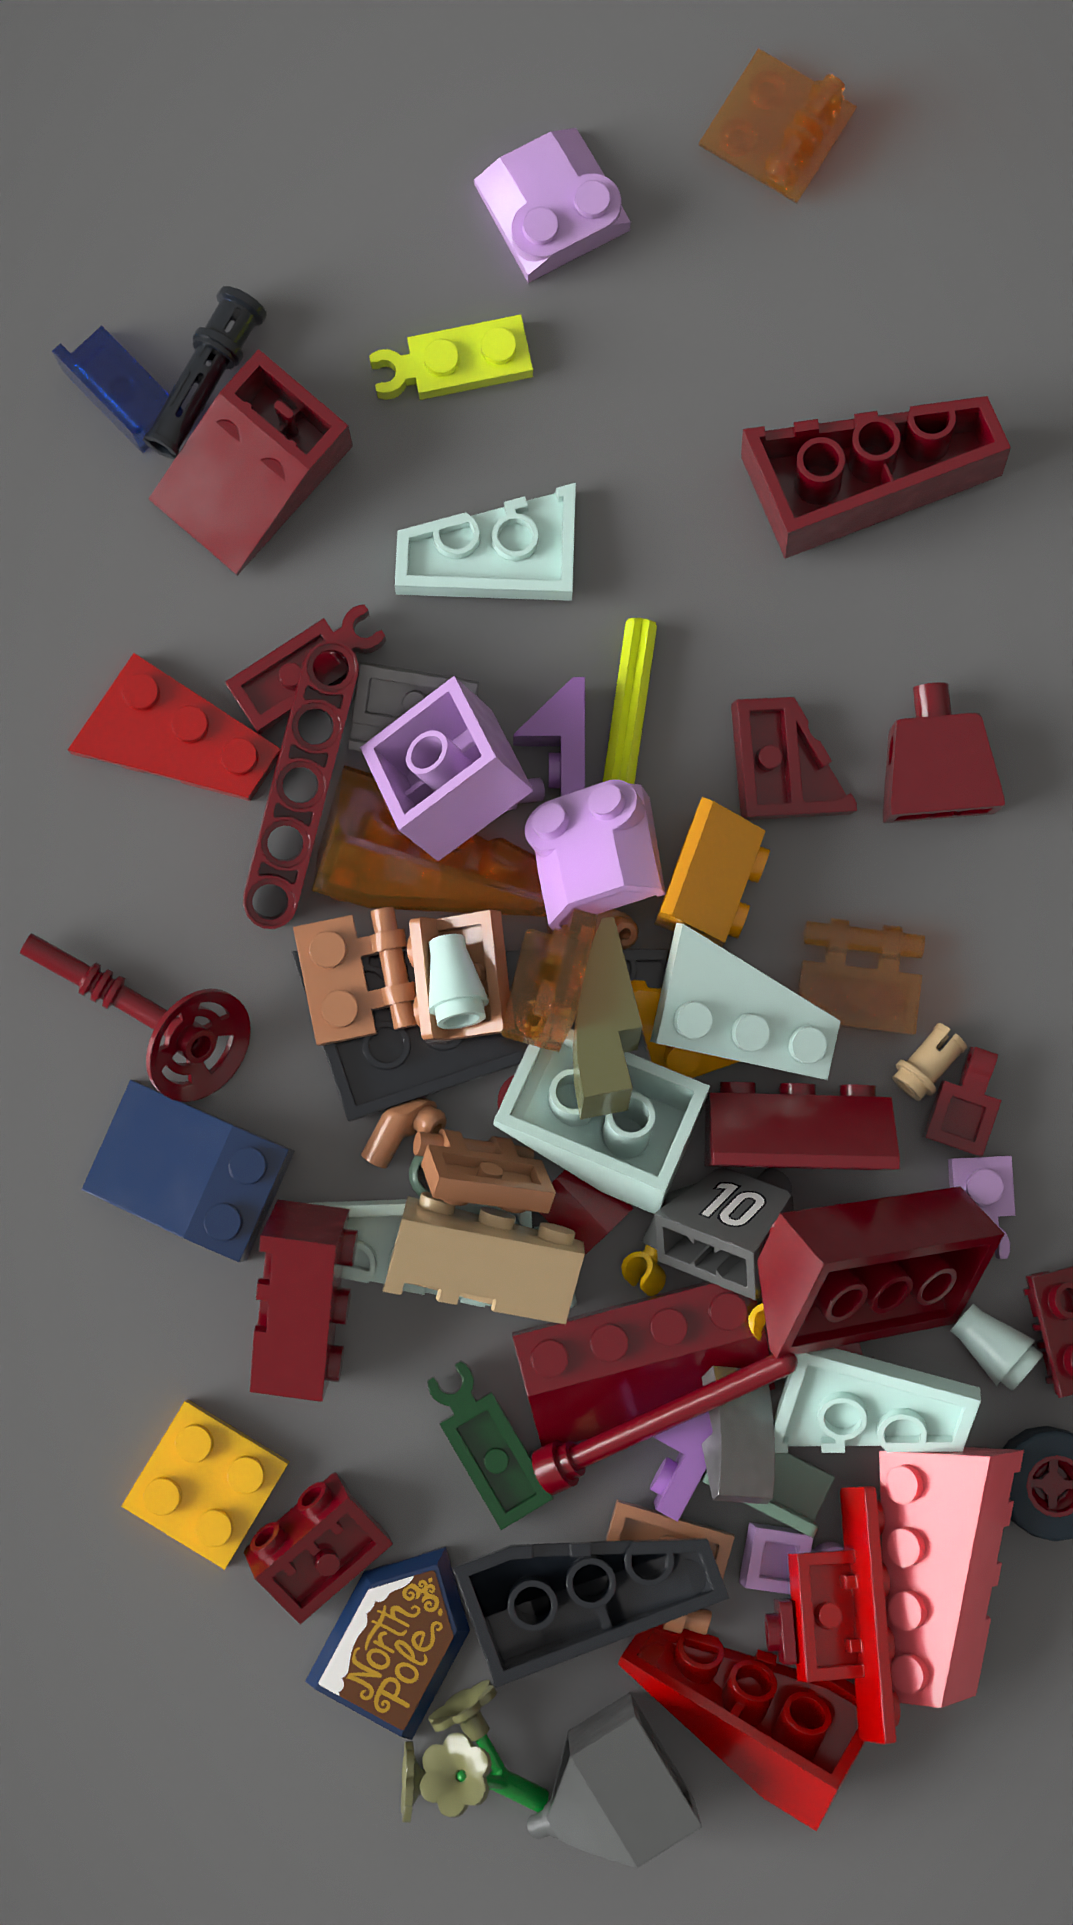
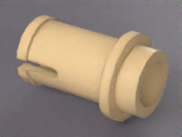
(928, 1064)

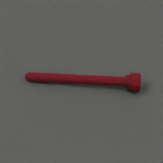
(561, 1464)

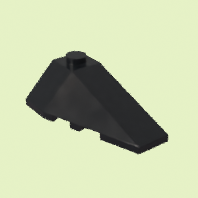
(571, 1598)

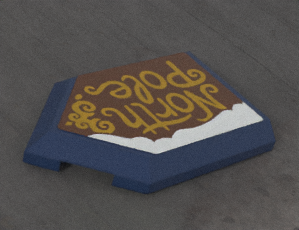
(394, 1642)

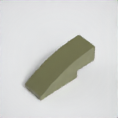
(605, 1028)

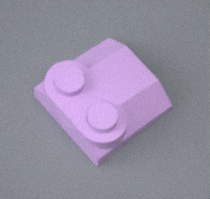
(552, 202)
(595, 850)

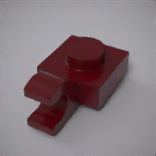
(962, 1112)

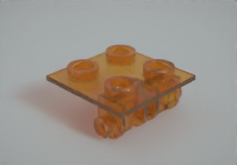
(779, 124)

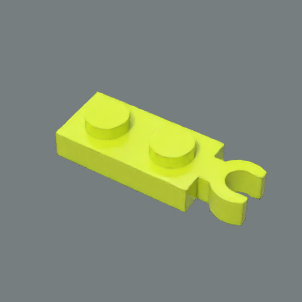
(458, 359)

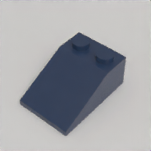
(188, 1171)

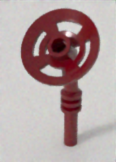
(181, 1032)

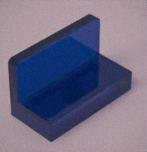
(115, 384)

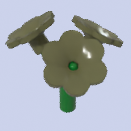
(458, 1771)

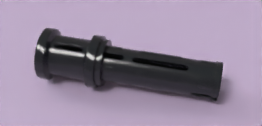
(223, 353)

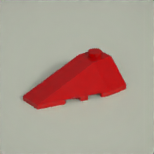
(773, 1731)

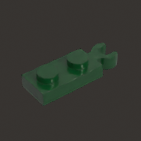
(490, 1450)

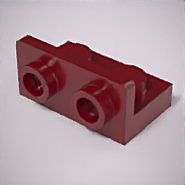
(315, 1548)

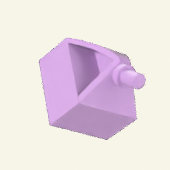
(447, 769)

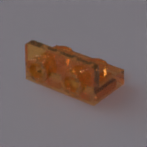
(549, 983)

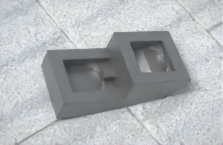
(742, 1445)

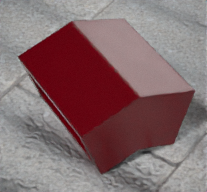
(584, 1209)

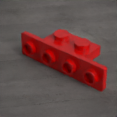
(843, 1615)

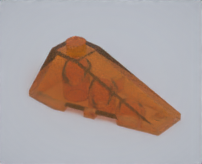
(378, 867)

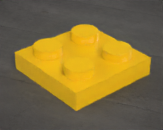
(205, 1484)

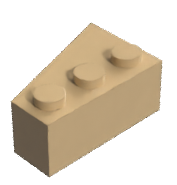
(486, 1259)

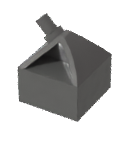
(617, 1790)

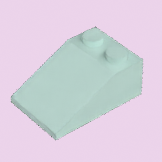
(618, 1153)

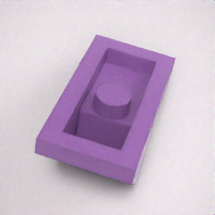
(563, 725)
(679, 1478)

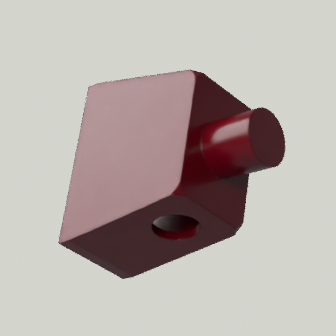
(939, 763)

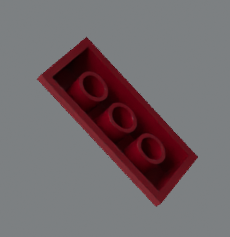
(872, 1268)
(632, 1358)

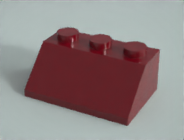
(800, 1128)

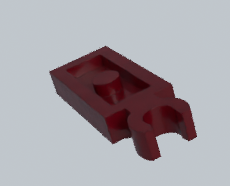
(269, 685)

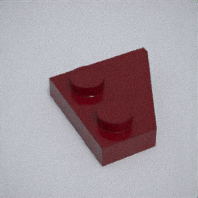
(781, 763)

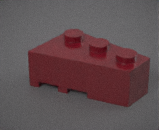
(301, 1300)

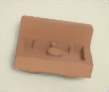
(487, 951)

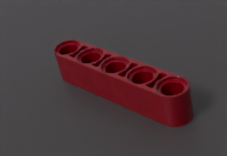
(304, 815)

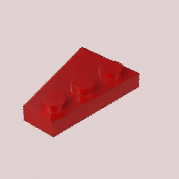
(172, 732)

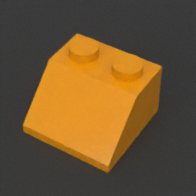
(712, 874)

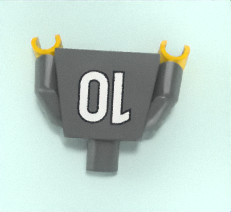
(714, 1234)

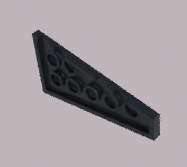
(401, 1066)

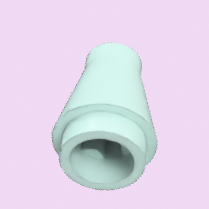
(454, 986)
(997, 1347)

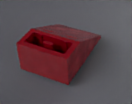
(251, 462)

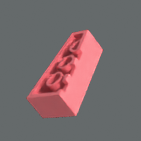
(941, 1563)

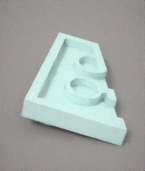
(493, 554)
(738, 1013)
(863, 1401)

